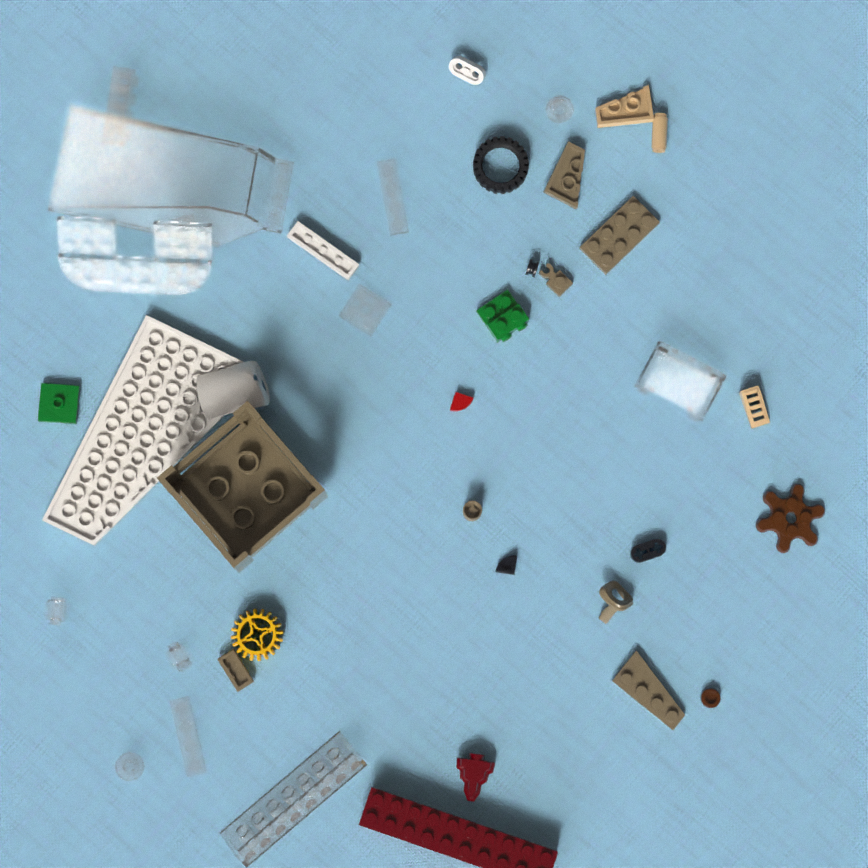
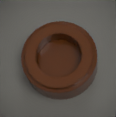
(710, 698)

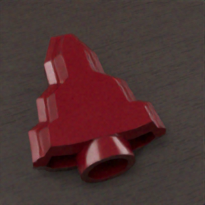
(474, 773)

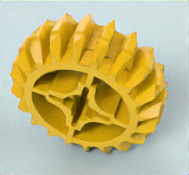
(263, 650)

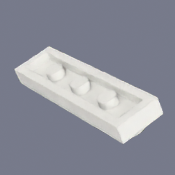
(323, 250)

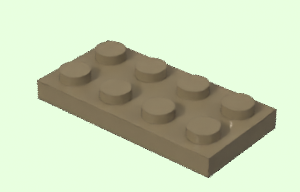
(619, 235)

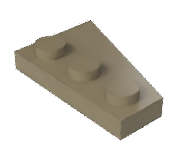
(566, 176)

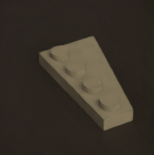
(647, 690)

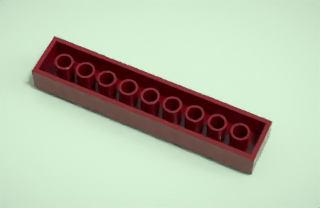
(451, 834)

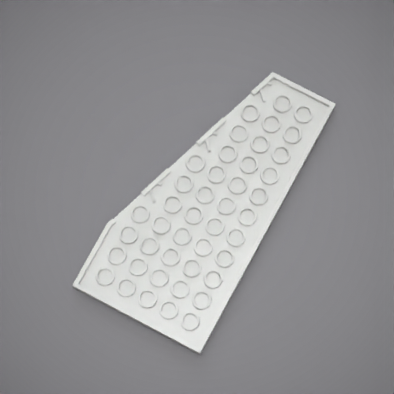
(138, 432)

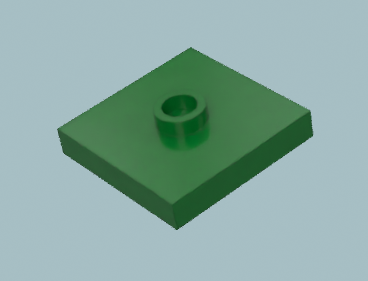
(58, 403)

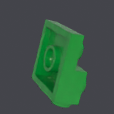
(503, 316)

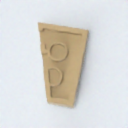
(631, 109)

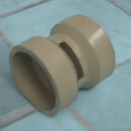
(474, 509)

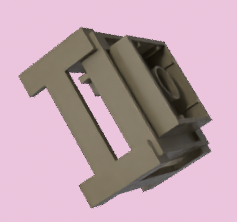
(243, 487)

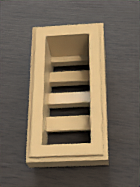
(743, 395)

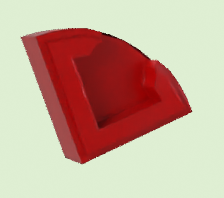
(460, 402)

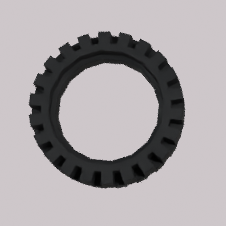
(511, 145)

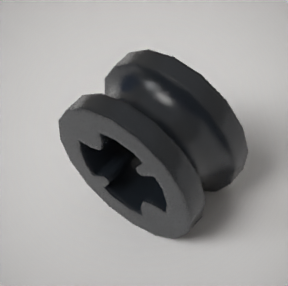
(532, 267)

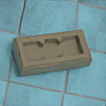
(235, 670)

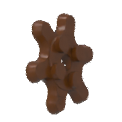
(777, 518)

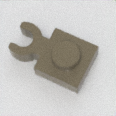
(557, 281)

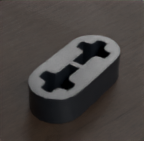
(646, 546)

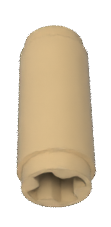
(659, 133)

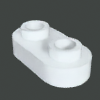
(467, 70)

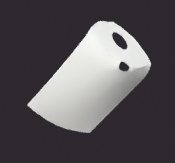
(229, 388)

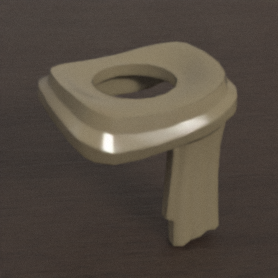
(614, 604)

